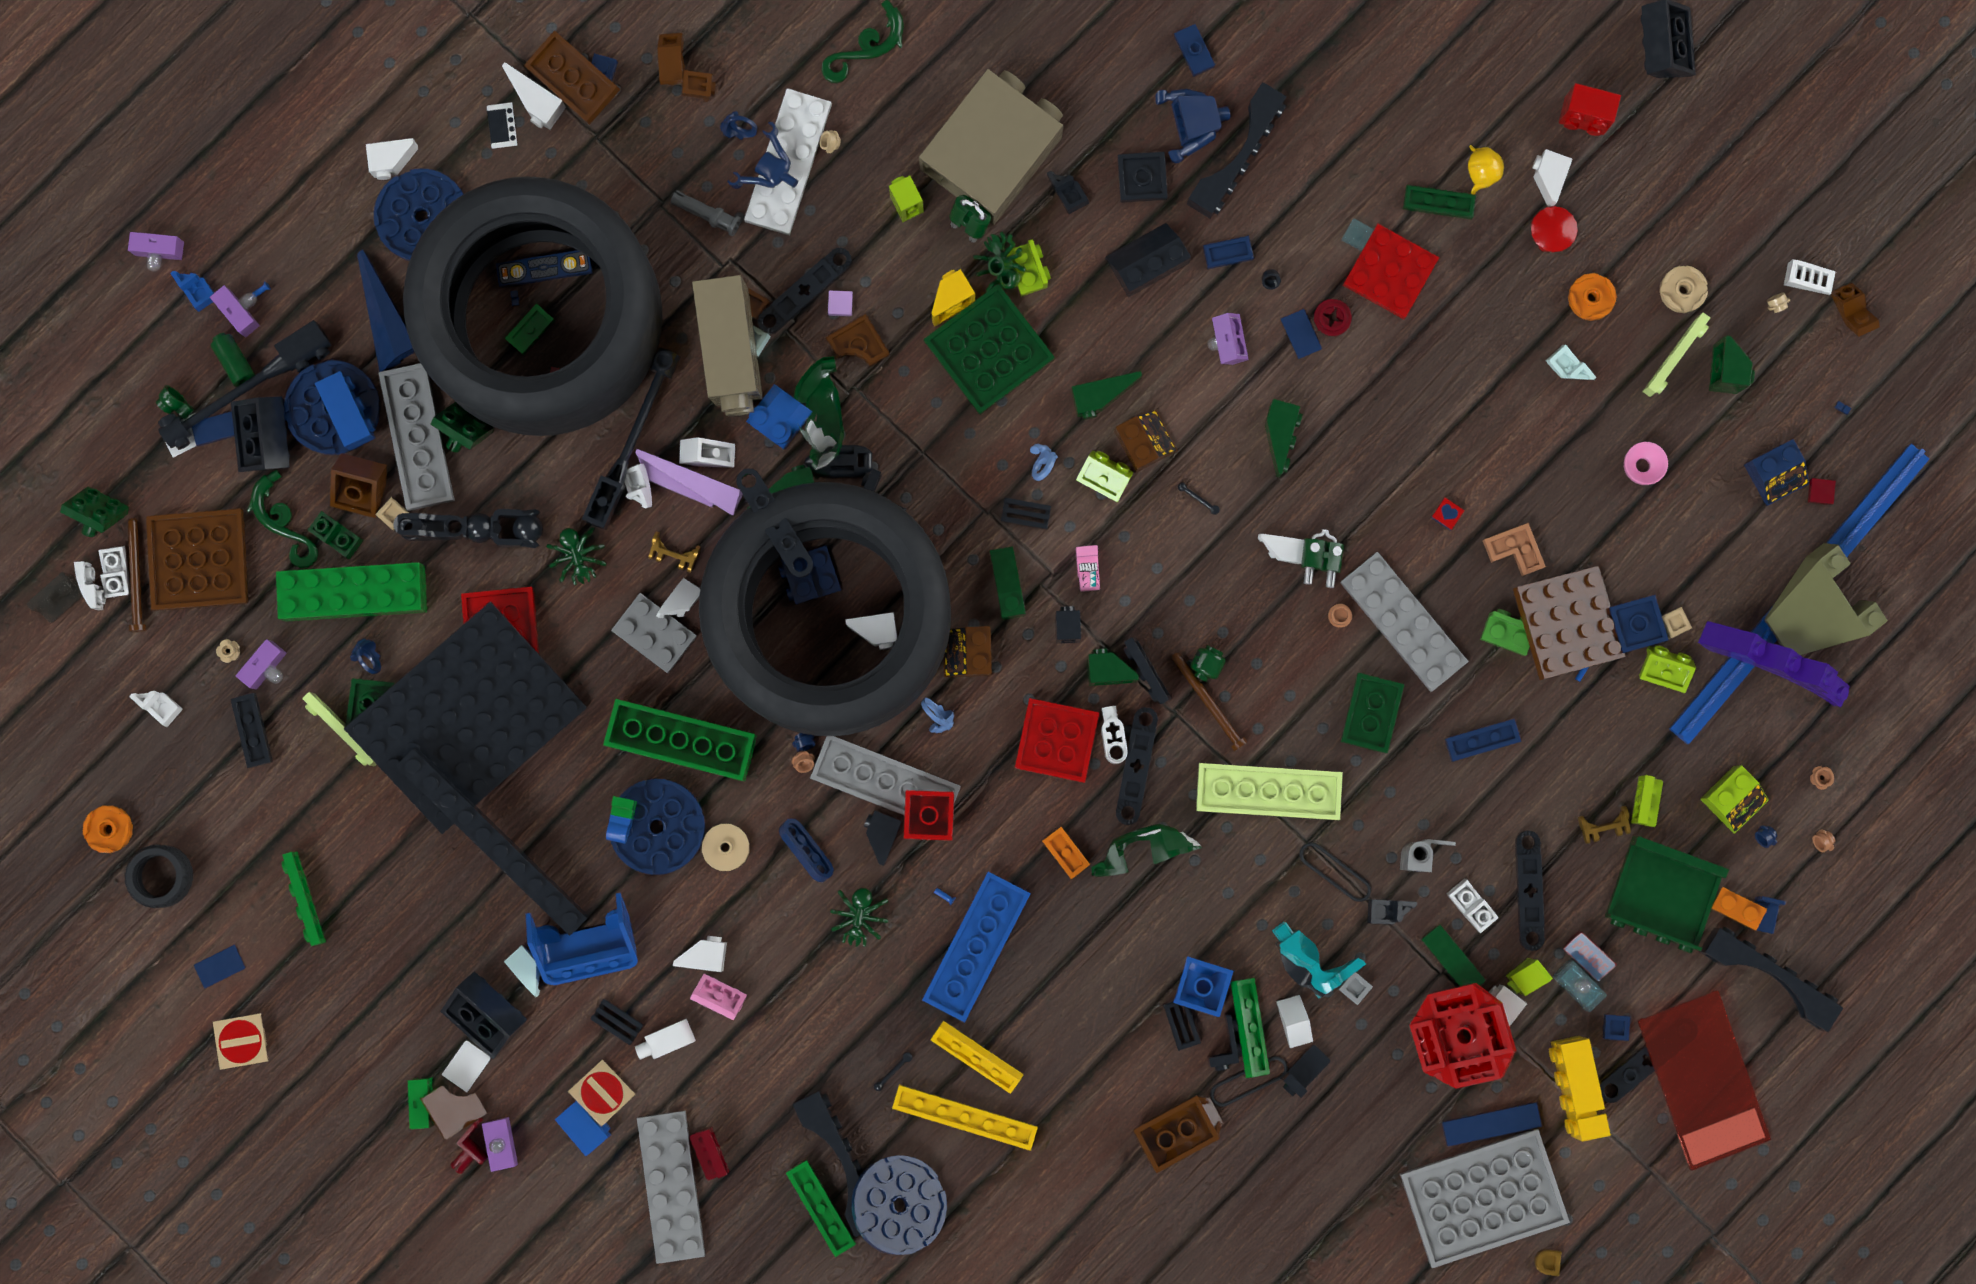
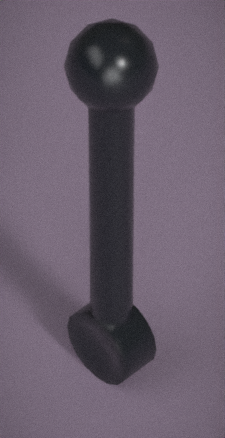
(1214, 510)
(907, 1057)

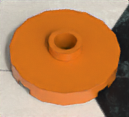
(1600, 288)
(95, 829)

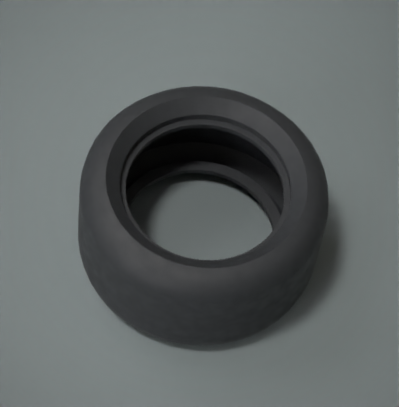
(476, 232)
(819, 513)

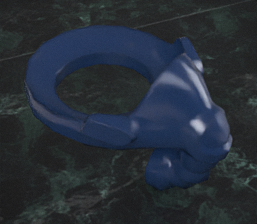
(731, 129)
(366, 648)

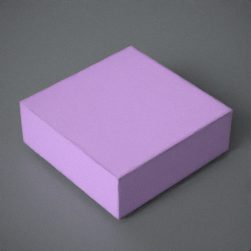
(840, 303)

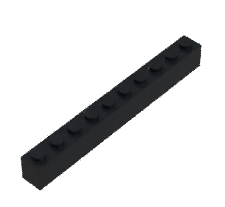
(492, 840)

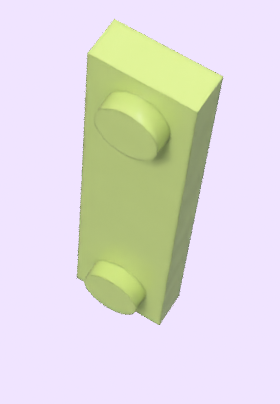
(1658, 381)
(317, 706)

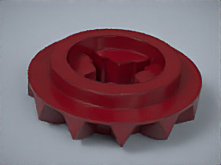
(1342, 313)

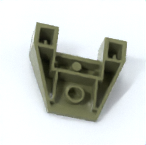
(1815, 611)

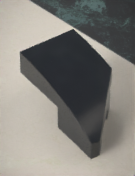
(1068, 192)
(1388, 911)

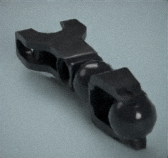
(477, 527)

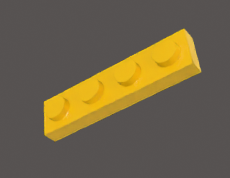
(977, 1057)

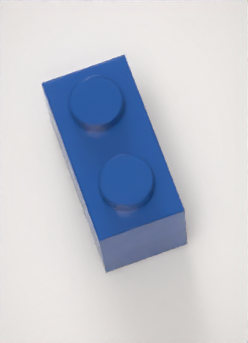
(582, 1128)

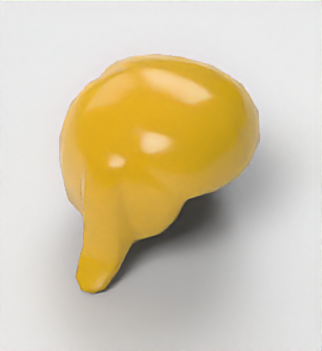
(1484, 167)

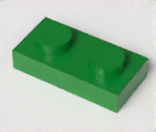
(530, 329)

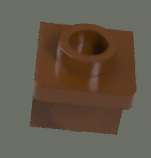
(698, 85)

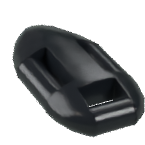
(845, 463)

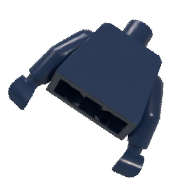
(1195, 119)

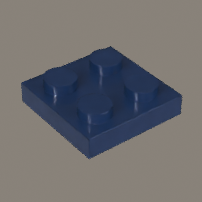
(1638, 624)

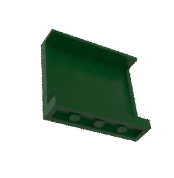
(1664, 893)

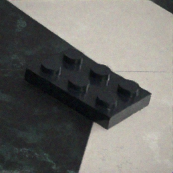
(1146, 671)

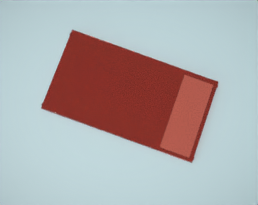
(1704, 1080)

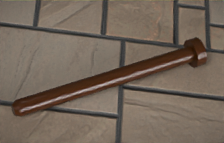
(137, 625)
(1209, 702)

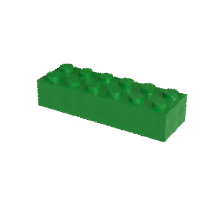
(351, 592)
(680, 740)

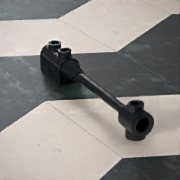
(293, 354)
(610, 488)

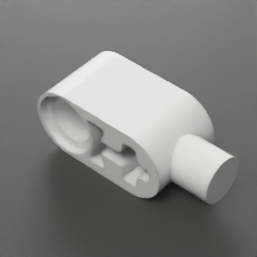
(1110, 716)
(666, 1040)

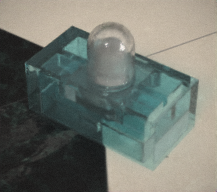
(1579, 985)

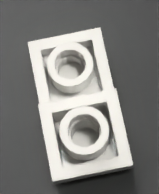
(115, 571)
(92, 593)
(1472, 905)

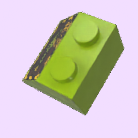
(1735, 798)

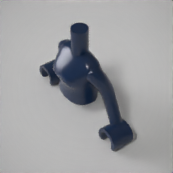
(770, 167)

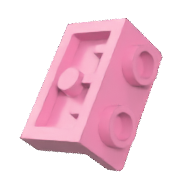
(718, 996)

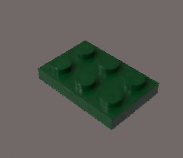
(1372, 713)

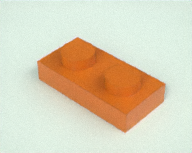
(1066, 852)
(1739, 908)

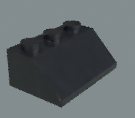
(1668, 39)
(1148, 259)
(260, 434)
(483, 1015)

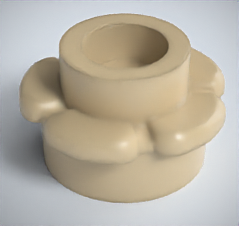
(830, 141)
(1778, 302)
(234, 650)

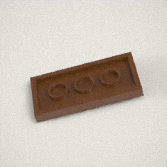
(572, 77)

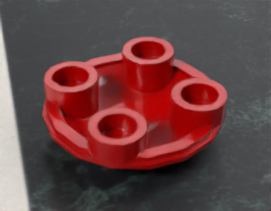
(1554, 229)

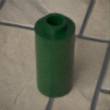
(231, 358)

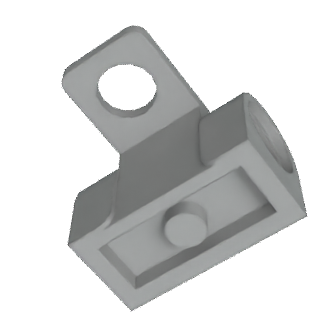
(1424, 863)

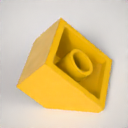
(952, 296)

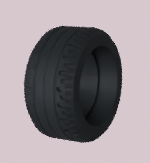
(134, 871)

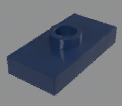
(1194, 50)

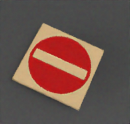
(240, 1041)
(601, 1093)

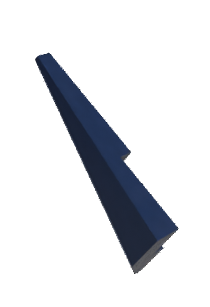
(386, 323)

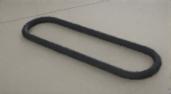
(1341, 864)
(1249, 1092)

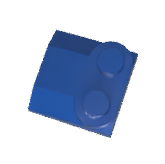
(779, 416)
(1203, 986)

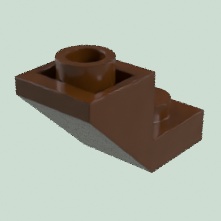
(670, 58)
(1852, 308)

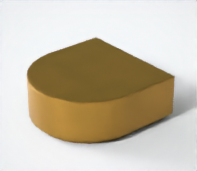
(1548, 1262)

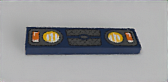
(543, 268)

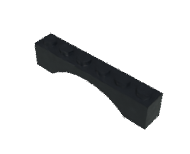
(1211, 190)
(1812, 1005)
(815, 1115)

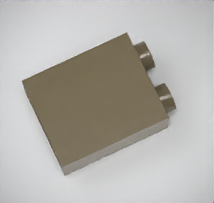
(993, 143)
(728, 344)

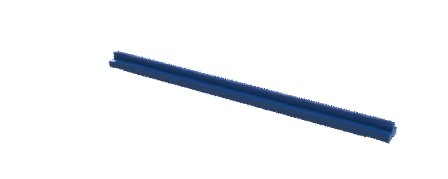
(1847, 537)

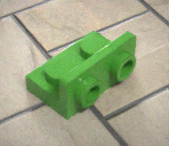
(1505, 632)

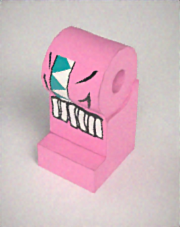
(1088, 568)

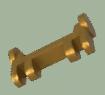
(659, 547)
(1621, 820)

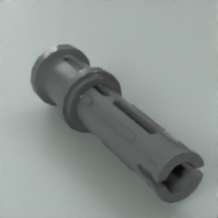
(715, 217)

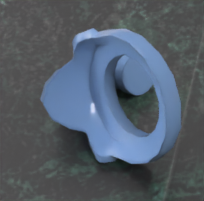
(1046, 457)
(943, 718)

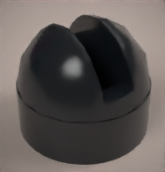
(1271, 279)

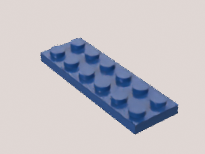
(976, 946)

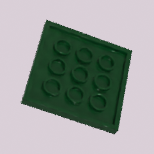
(989, 349)

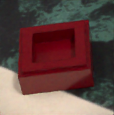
(1821, 491)

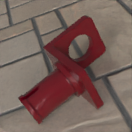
(470, 1150)

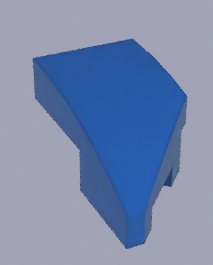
(195, 288)

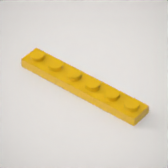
(964, 1117)

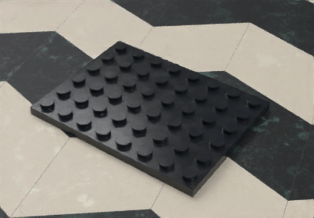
(470, 708)

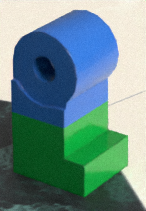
(620, 819)

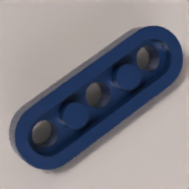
(806, 850)

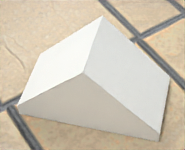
(1295, 1021)

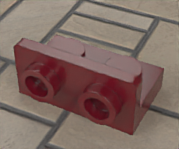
(709, 1154)

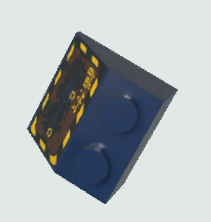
(1778, 472)

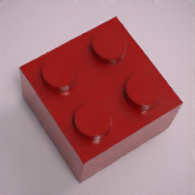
(1589, 109)
(929, 815)

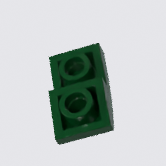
(335, 535)

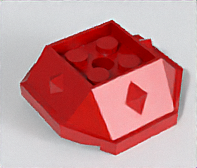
(1441, 1041)

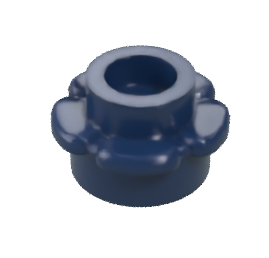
(803, 742)
(1766, 836)

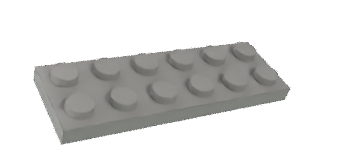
(415, 441)
(1404, 622)
(873, 775)
(671, 1187)

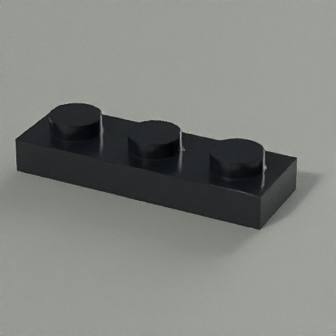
(251, 730)

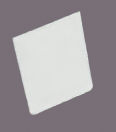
(466, 1066)

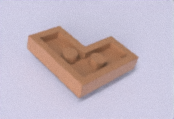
(1519, 543)

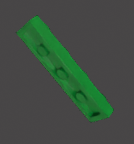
(306, 909)
(1250, 1028)
(821, 1208)

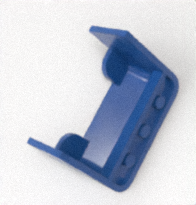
(584, 952)

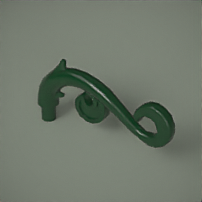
(868, 52)
(256, 504)

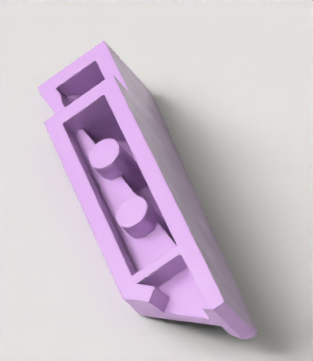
(690, 483)

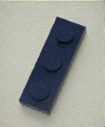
(1482, 740)

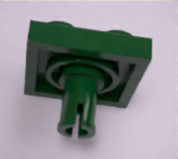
(461, 427)
(94, 511)
(364, 694)

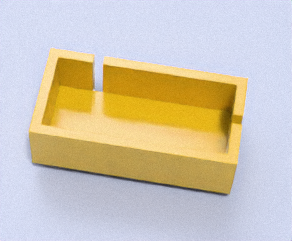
(1579, 1088)

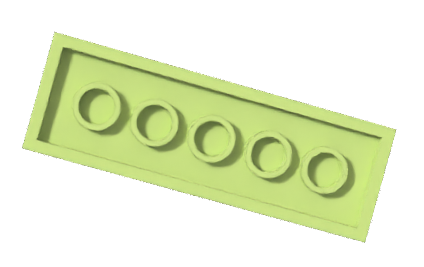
(1269, 791)

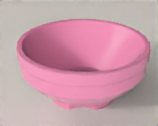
(1653, 455)

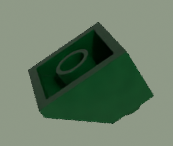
(1730, 367)
(1108, 669)

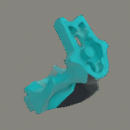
(1302, 964)

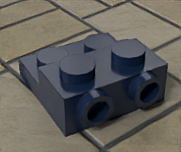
(817, 584)

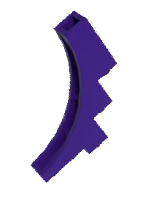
(1779, 660)

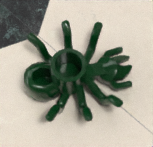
(1000, 264)
(576, 553)
(859, 912)

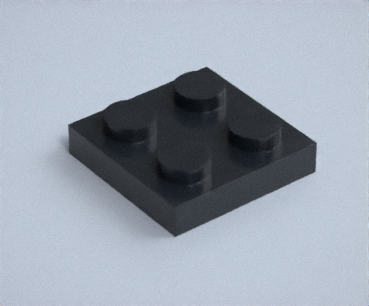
(1142, 177)

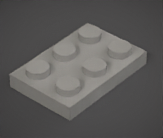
(656, 638)

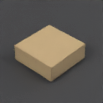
(390, 511)
(1676, 622)

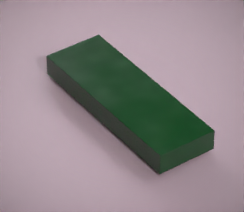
(1439, 202)
(1451, 957)

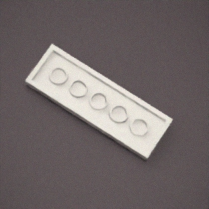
(799, 133)

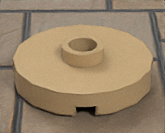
(1692, 281)
(738, 845)

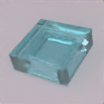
(1357, 234)

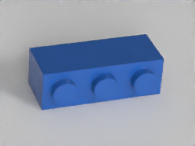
(346, 410)

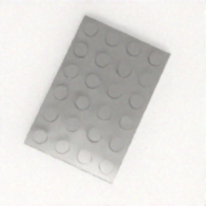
(1484, 1198)

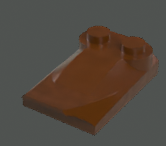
(1179, 1132)

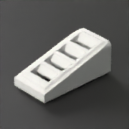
(1792, 281)

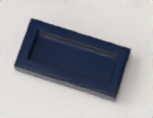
(1228, 252)

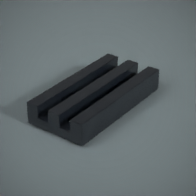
(1047, 508)
(634, 1033)
(1196, 1041)

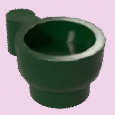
(172, 400)

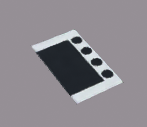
(501, 125)

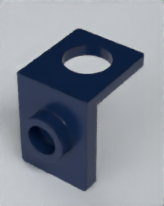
(1769, 920)

